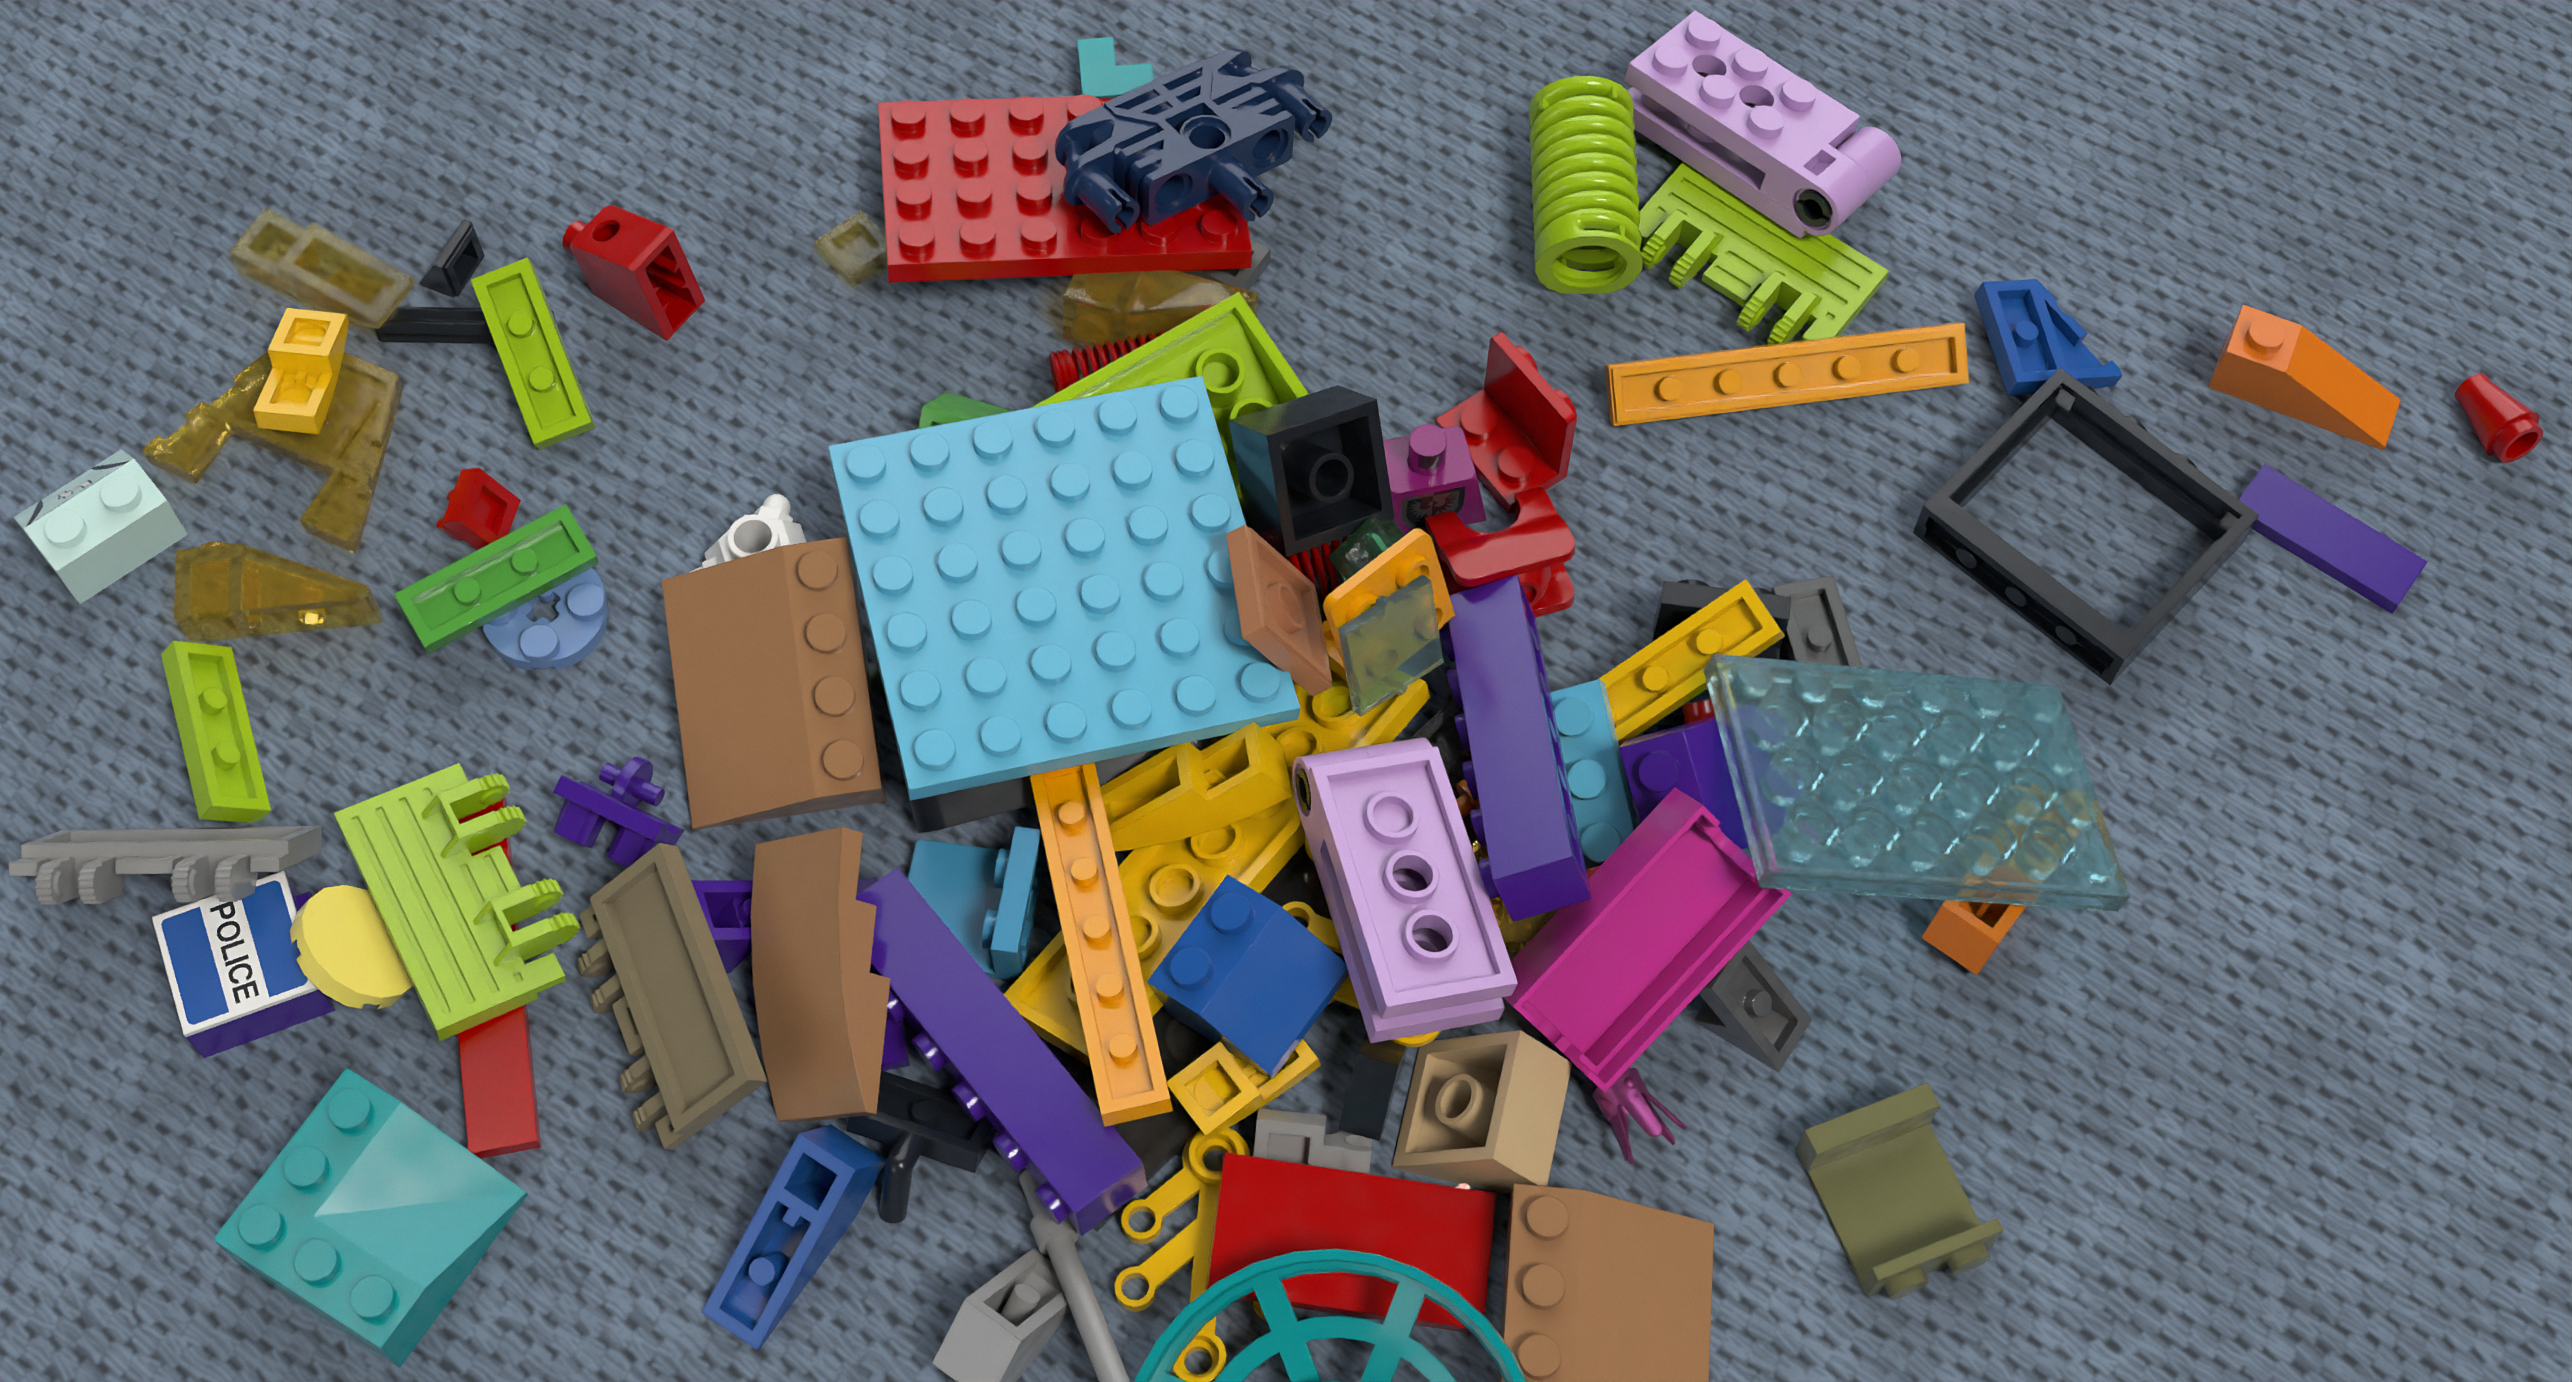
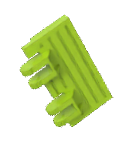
(1754, 257)
(455, 908)

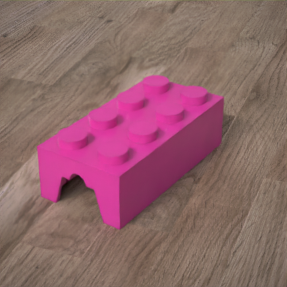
(1646, 944)

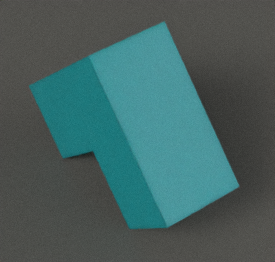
(1099, 71)

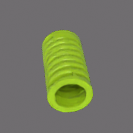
(1584, 186)

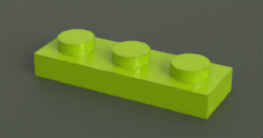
(533, 353)
(215, 732)

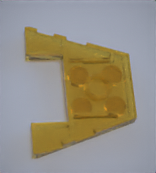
(346, 449)

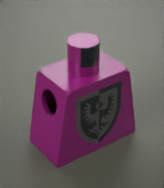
(1431, 476)

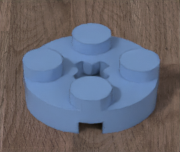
(559, 642)

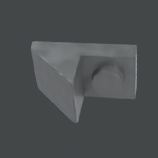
(1753, 1009)

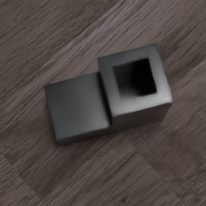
(1372, 1087)

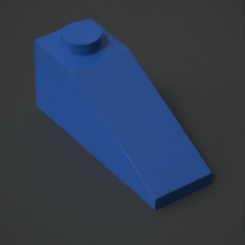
(793, 1231)

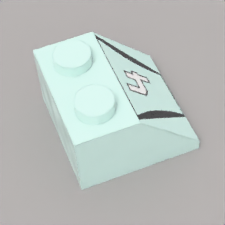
(101, 525)

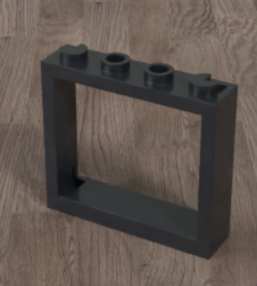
(2028, 587)

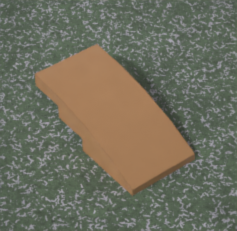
(813, 980)

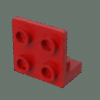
(1515, 426)

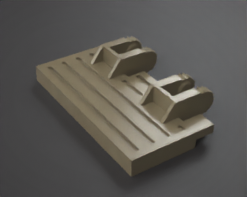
(668, 997)

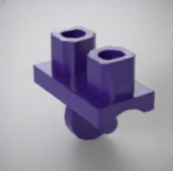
(589, 807)

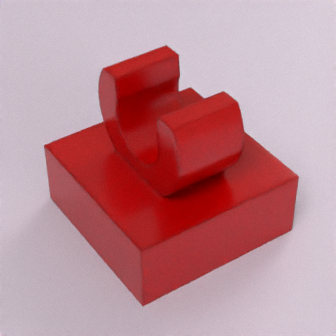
(478, 509)

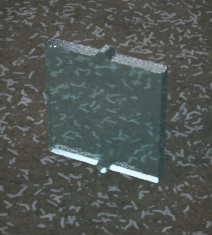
(1391, 645)

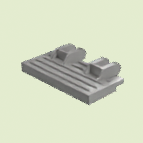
(201, 859)

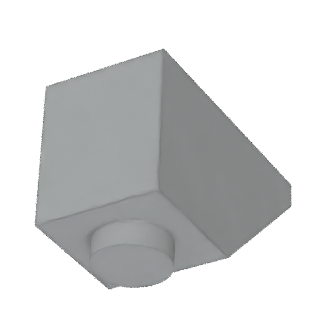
(1004, 1323)

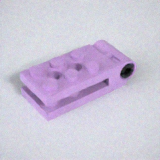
(1757, 128)
(1403, 888)

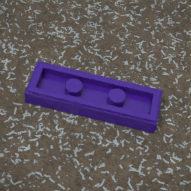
(2331, 539)

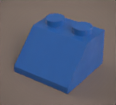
(1248, 976)

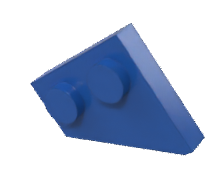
(2036, 338)

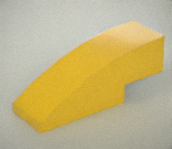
(1196, 790)

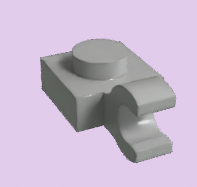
(1303, 1140)

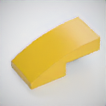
(304, 372)
(1224, 1089)

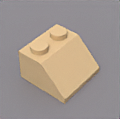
(1484, 1111)

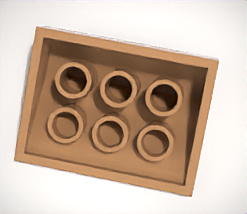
(773, 685)
(1605, 1289)

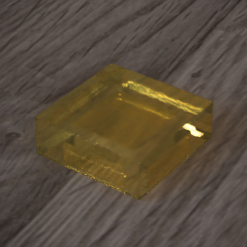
(854, 248)

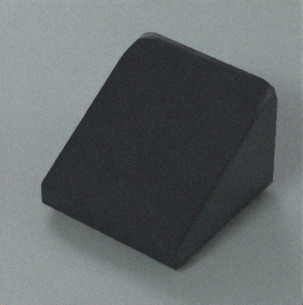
(455, 262)

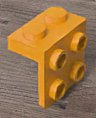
(1386, 574)

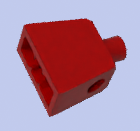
(636, 268)

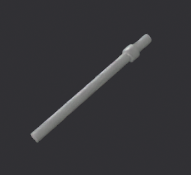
(1059, 1244)

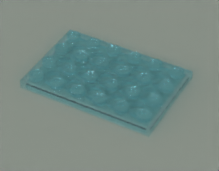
(1912, 785)

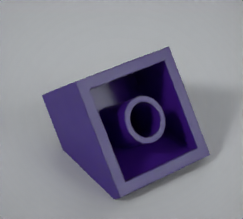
(1691, 761)

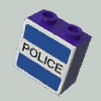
(237, 966)

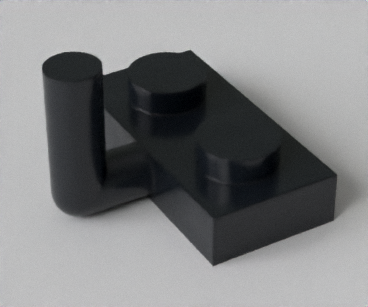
(918, 1123)

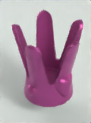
(1632, 1097)

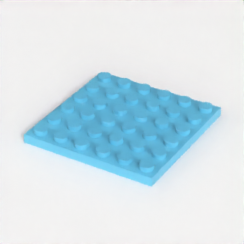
(1054, 586)

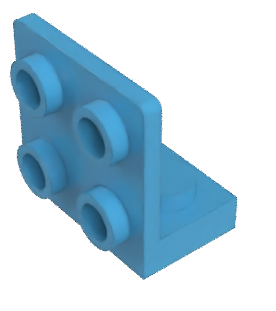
(985, 896)

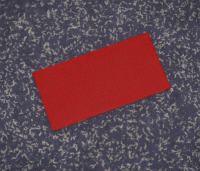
(1292, 1207)

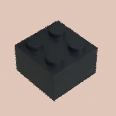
(1312, 468)

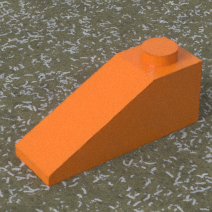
(2303, 378)

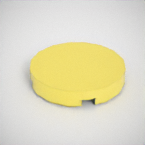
(348, 949)

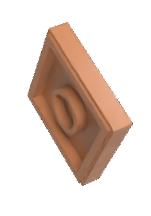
(1278, 610)

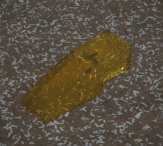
(319, 270)

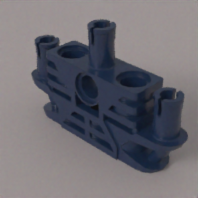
(1188, 141)

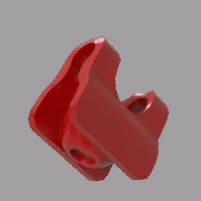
(1530, 548)

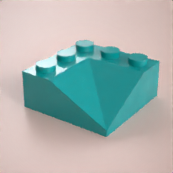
(370, 1217)

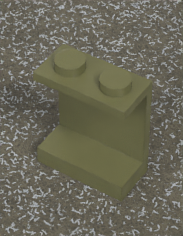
(1894, 1194)

